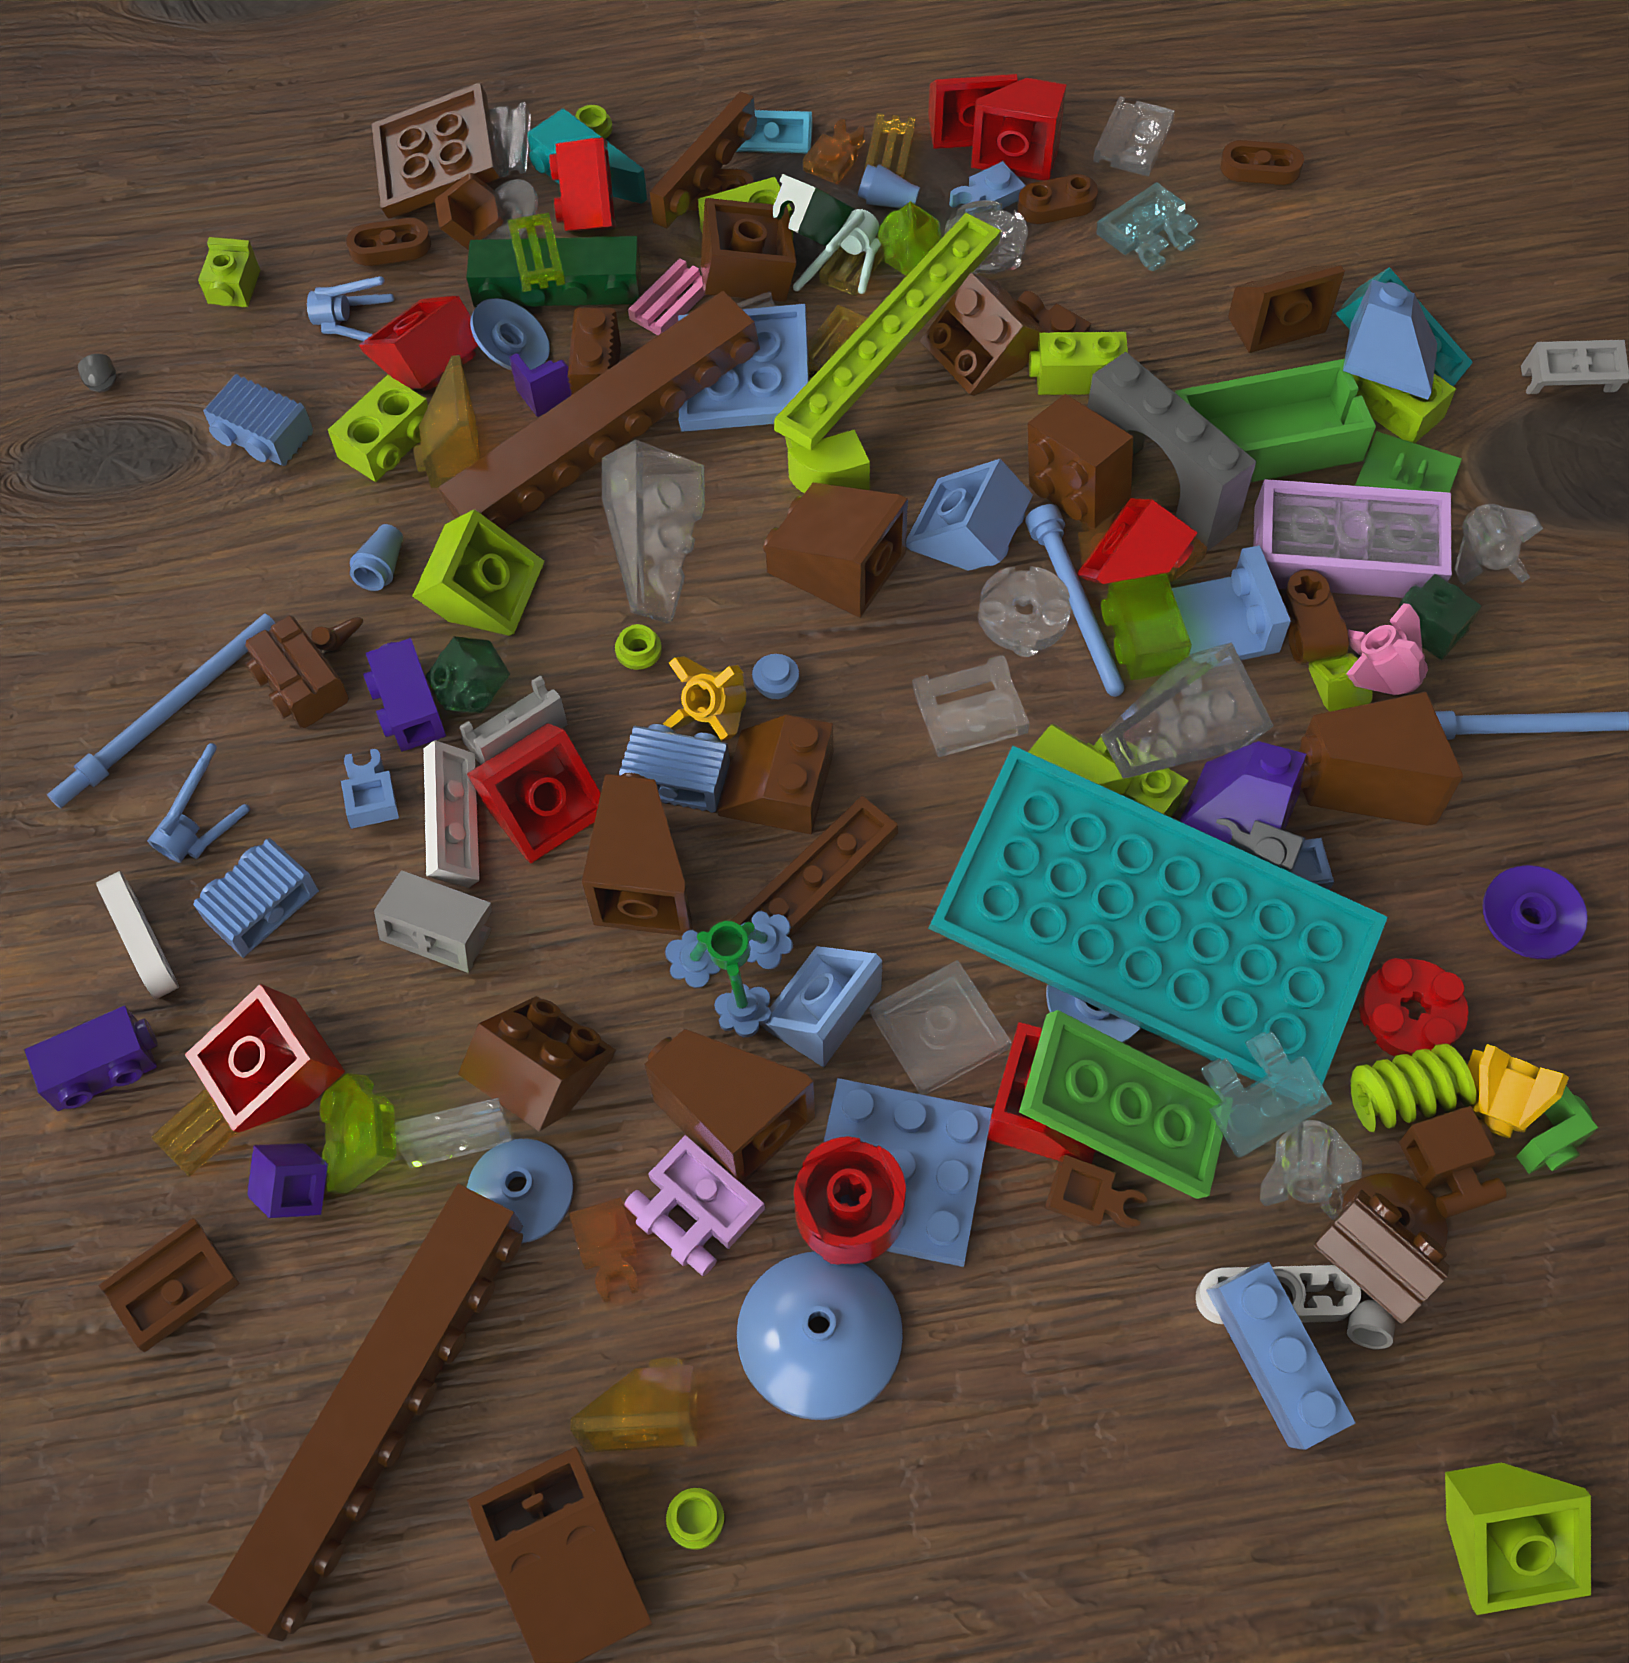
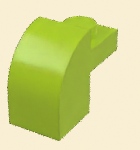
(833, 461)

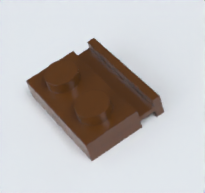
(168, 1285)

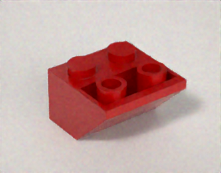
(1019, 1130)

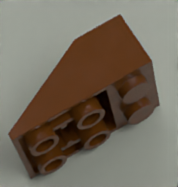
(559, 1560)

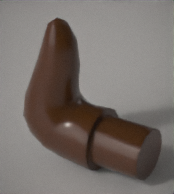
(334, 637)

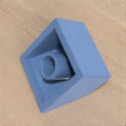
(971, 516)

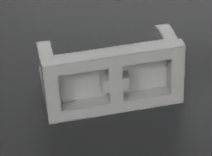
(1577, 364)
(515, 722)
(433, 921)

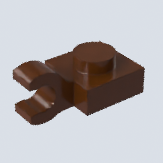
(1053, 320)

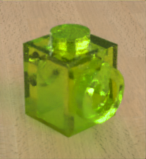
(908, 237)

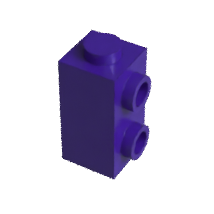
(406, 698)
(92, 1058)

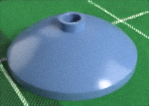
(827, 1371)

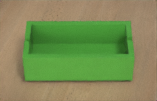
(1289, 418)

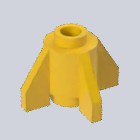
(709, 697)
(1511, 1090)

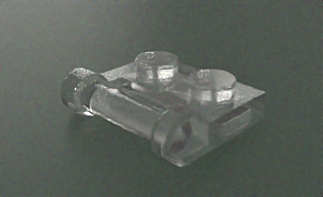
(976, 718)

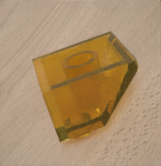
(448, 428)
(642, 1411)

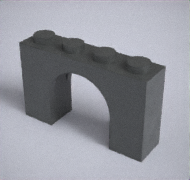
(1209, 465)

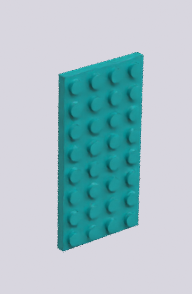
(1156, 920)

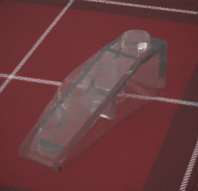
(651, 516)
(1189, 715)

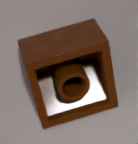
(746, 250)
(1285, 306)
(779, 773)

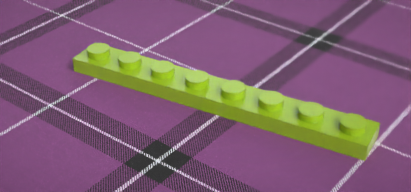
(886, 332)

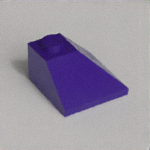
(1245, 787)

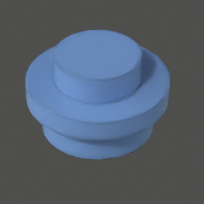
(775, 676)

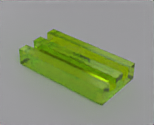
(540, 275)

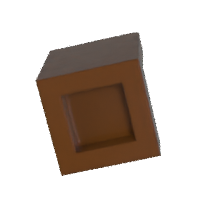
(469, 210)

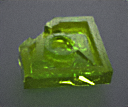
(357, 1132)

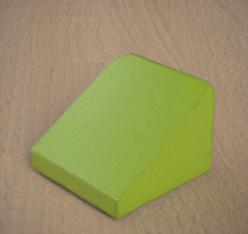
(1335, 686)

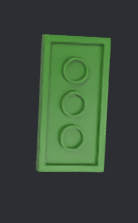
(1124, 1104)

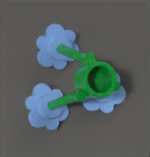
(728, 948)

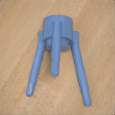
(330, 307)
(176, 832)

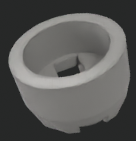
(1371, 1326)

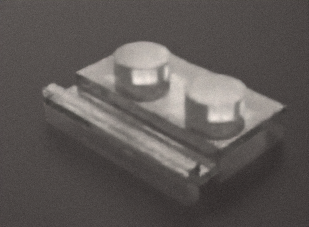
(1134, 136)
(511, 137)
(453, 1132)

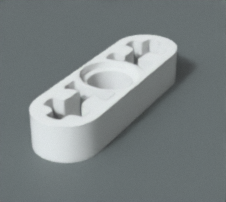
(137, 935)
(1317, 1278)

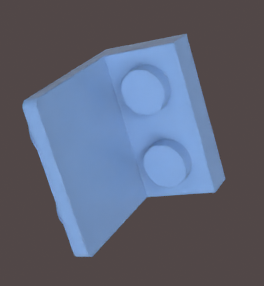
(1236, 609)

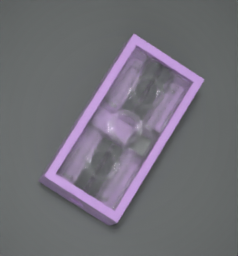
(1354, 535)

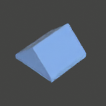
(825, 1001)

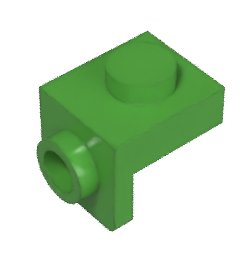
(1558, 1145)

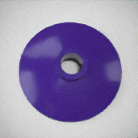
(1545, 897)

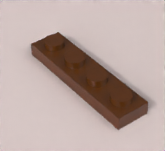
(703, 160)
(824, 866)

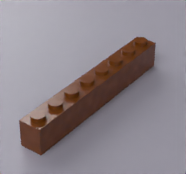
(605, 414)
(367, 1415)

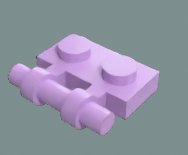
(706, 1193)

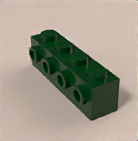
(593, 270)

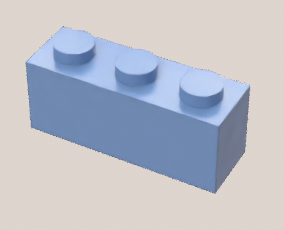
(1280, 1356)

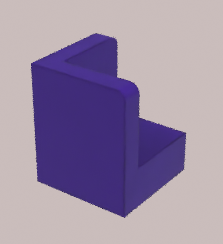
(542, 386)
(287, 1180)

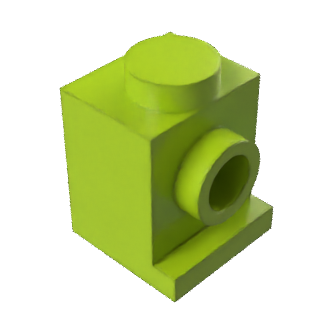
(229, 272)

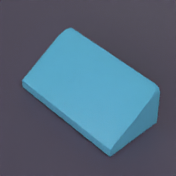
(780, 132)

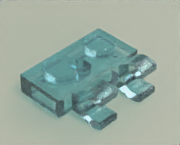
(1140, 220)
(1268, 1106)

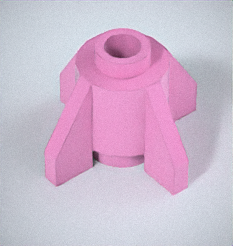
(1390, 655)

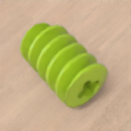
(1409, 1083)

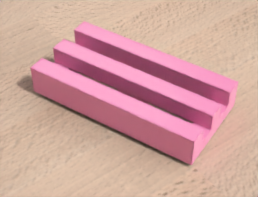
(664, 296)

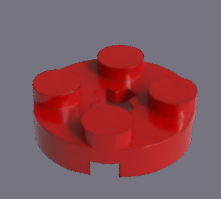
(1419, 981)

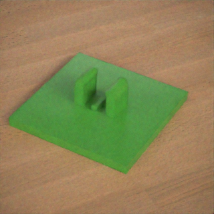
(1407, 466)

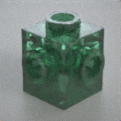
(1443, 614)
(467, 674)

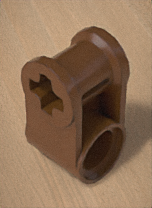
(1315, 623)

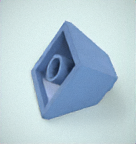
(1392, 341)

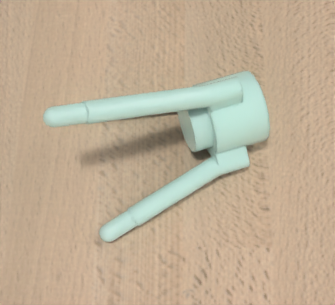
(854, 237)

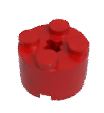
(868, 1176)

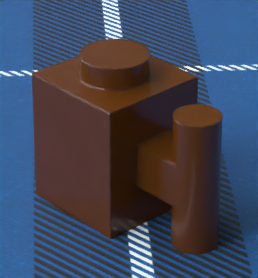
(1451, 1152)

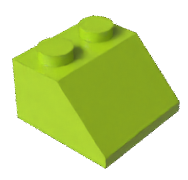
(478, 575)

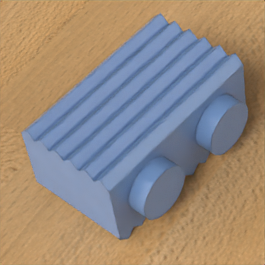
(258, 421)
(684, 767)
(255, 896)

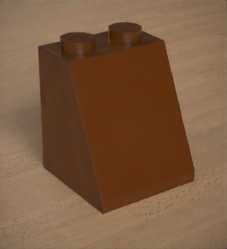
(839, 544)
(1381, 761)
(632, 862)
(729, 1099)

